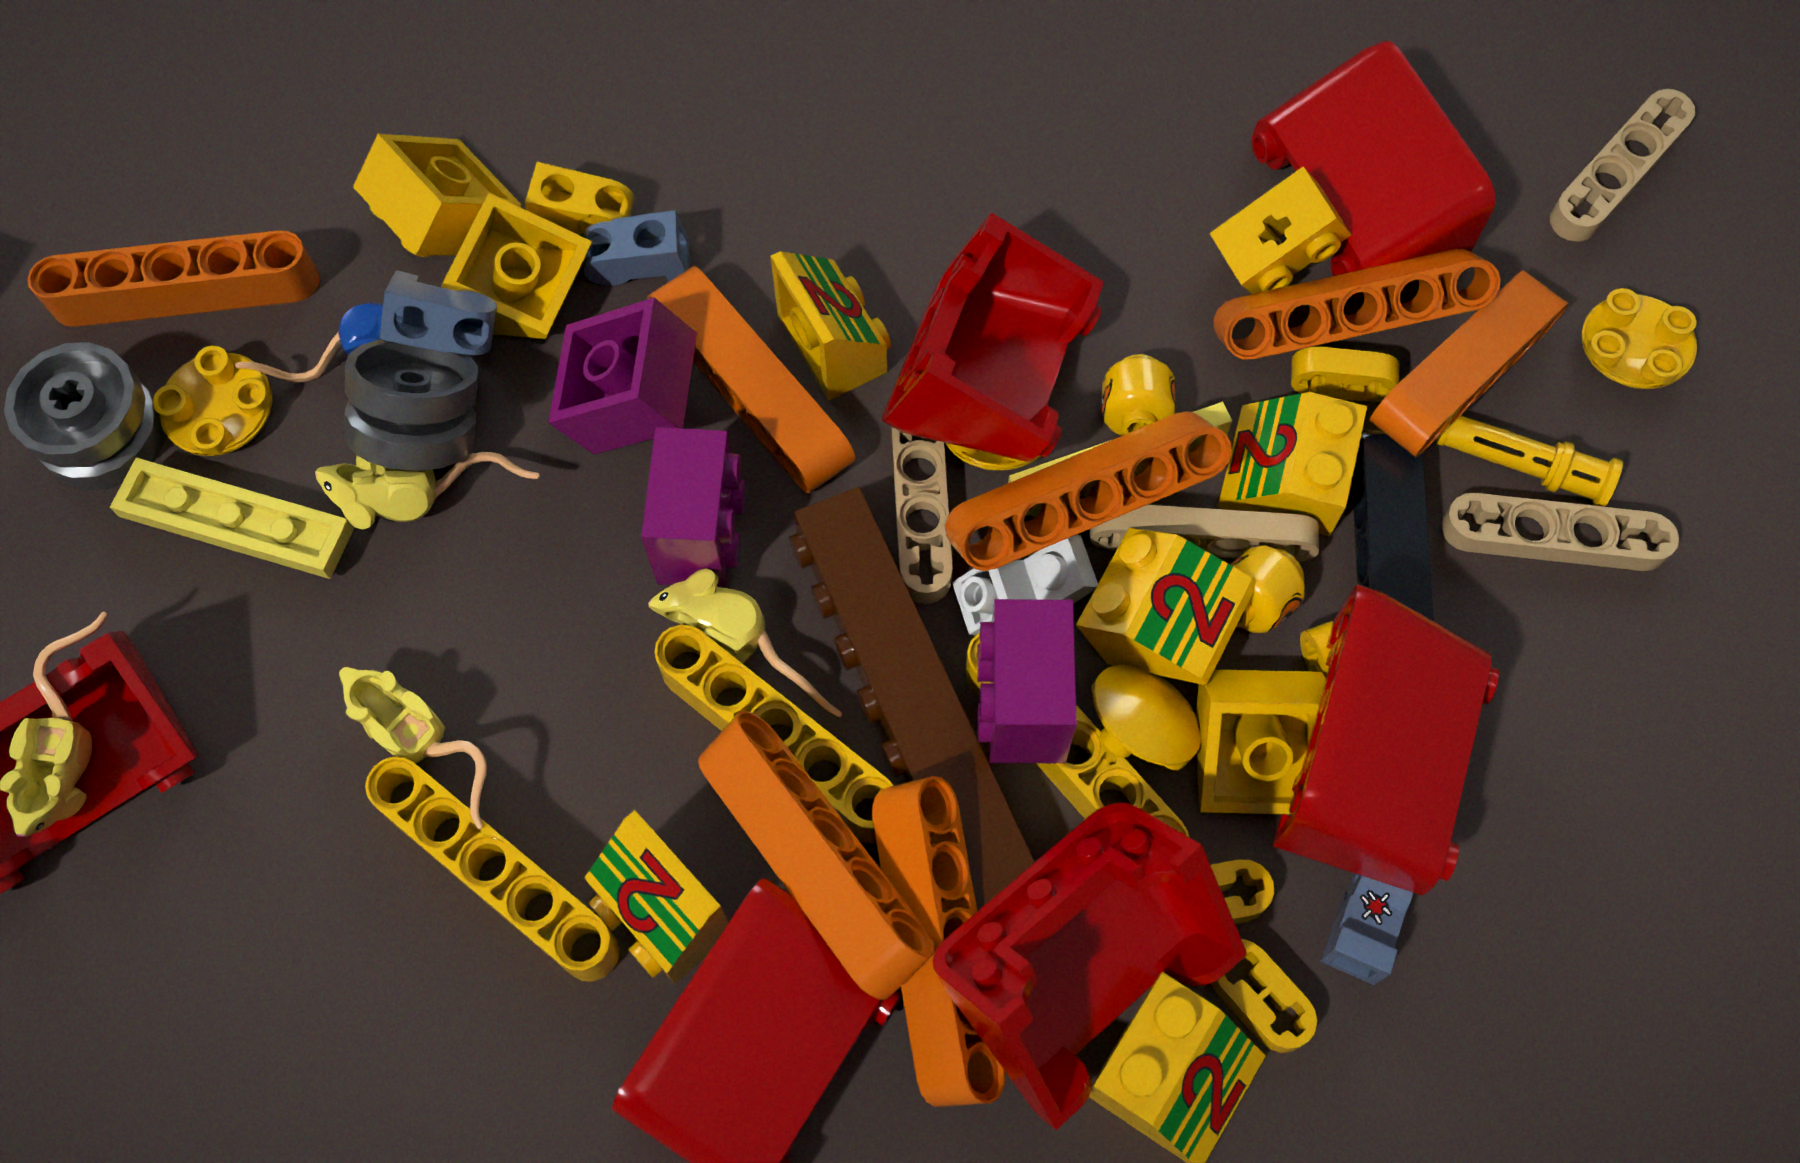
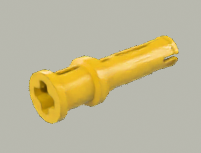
(1553, 475)

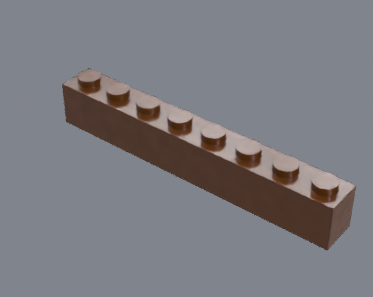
(905, 679)

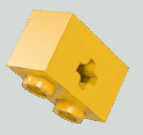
(1293, 208)

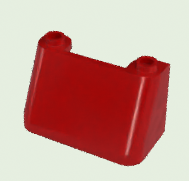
(1382, 161)
(994, 346)
(131, 731)
(1389, 745)
(1081, 944)
(750, 1039)

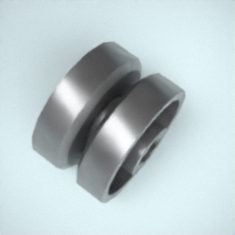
(409, 405)
(83, 415)

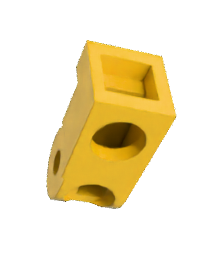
(576, 198)

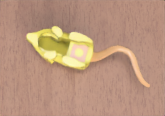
(395, 493)
(729, 620)
(405, 723)
(48, 754)

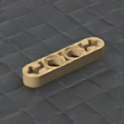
(1622, 164)
(918, 495)
(1558, 524)
(1217, 530)

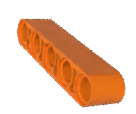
(174, 278)
(1379, 312)
(1468, 363)
(757, 383)
(1114, 493)
(816, 856)
(929, 867)

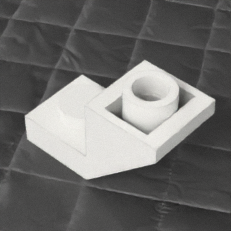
(1048, 574)

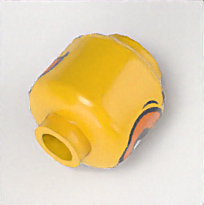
(1137, 393)
(1277, 587)

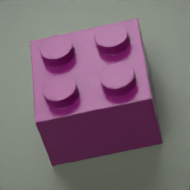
(623, 376)
(692, 505)
(1031, 678)

